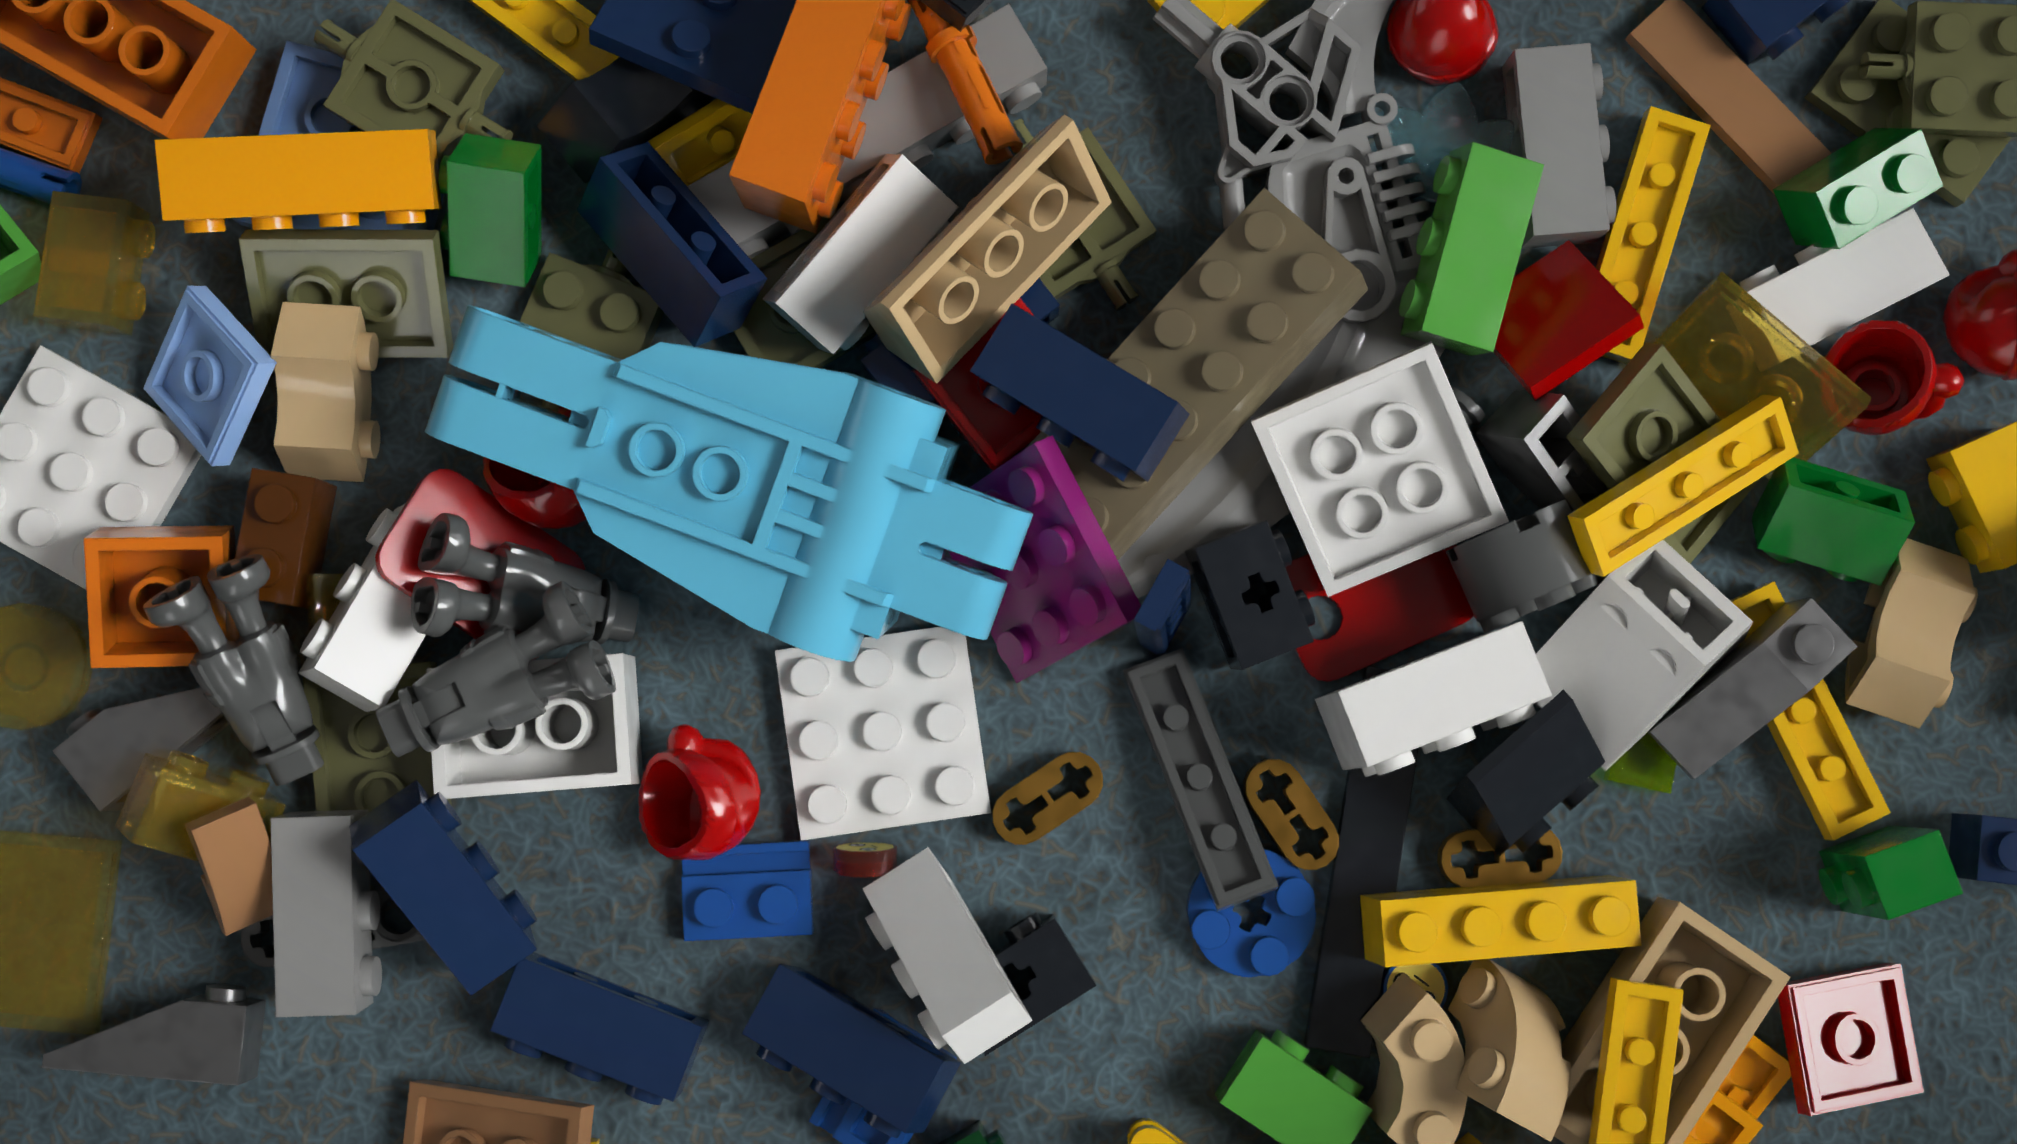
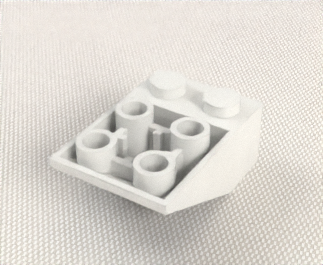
(1640, 646)

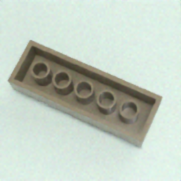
(1221, 351)

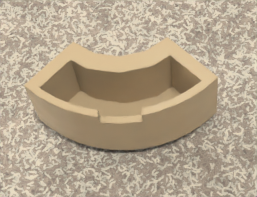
(324, 391)
(1912, 635)
(1511, 1047)
(1417, 1067)

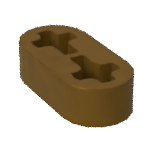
(1303, 804)
(1056, 811)
(1501, 871)

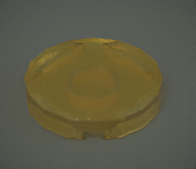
(41, 666)

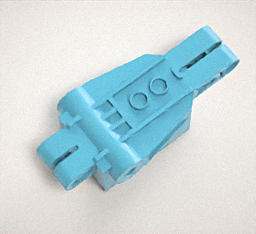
(744, 479)

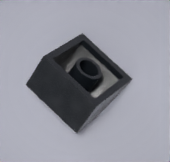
(1529, 776)

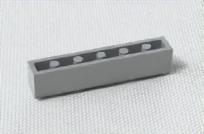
(908, 119)

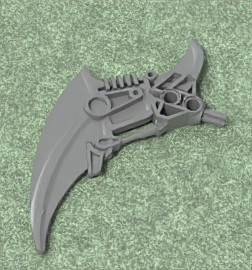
(1332, 189)

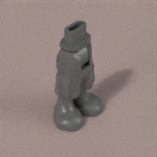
(516, 583)
(249, 677)
(491, 680)

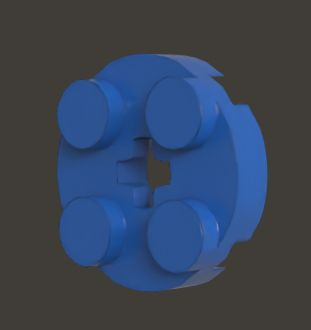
(1264, 948)

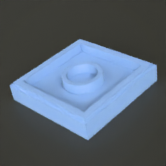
(209, 375)

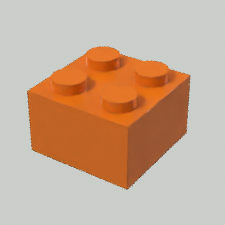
(130, 568)

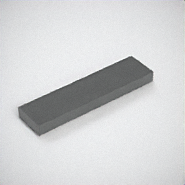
(1200, 780)

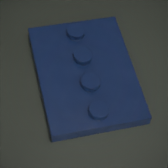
(704, 44)

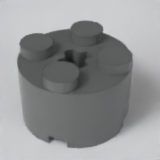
(1521, 567)

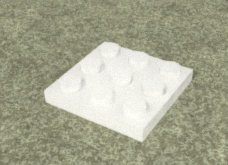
(80, 461)
(1379, 469)
(883, 734)

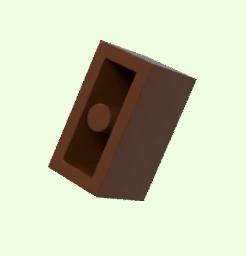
(289, 526)

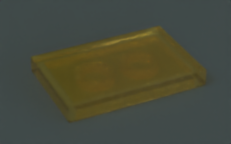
(1741, 351)
(55, 929)

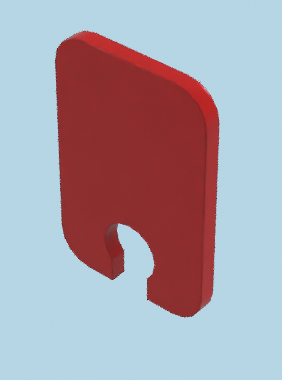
(488, 526)
(1382, 613)

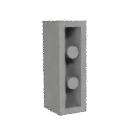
(1556, 123)
(322, 916)

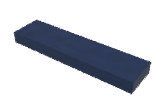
(1164, 608)

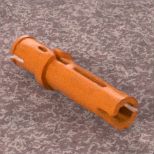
(969, 84)

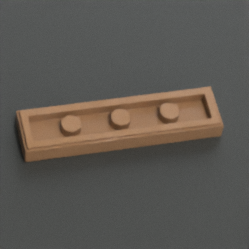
(1725, 93)

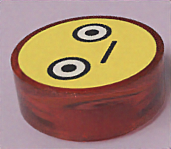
(864, 859)

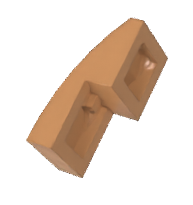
(235, 863)

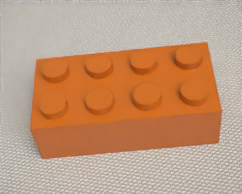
(141, 58)
(814, 107)

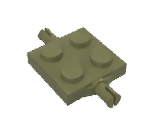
(1955, 68)
(411, 77)
(1106, 241)
(592, 307)

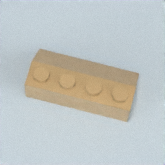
(991, 252)

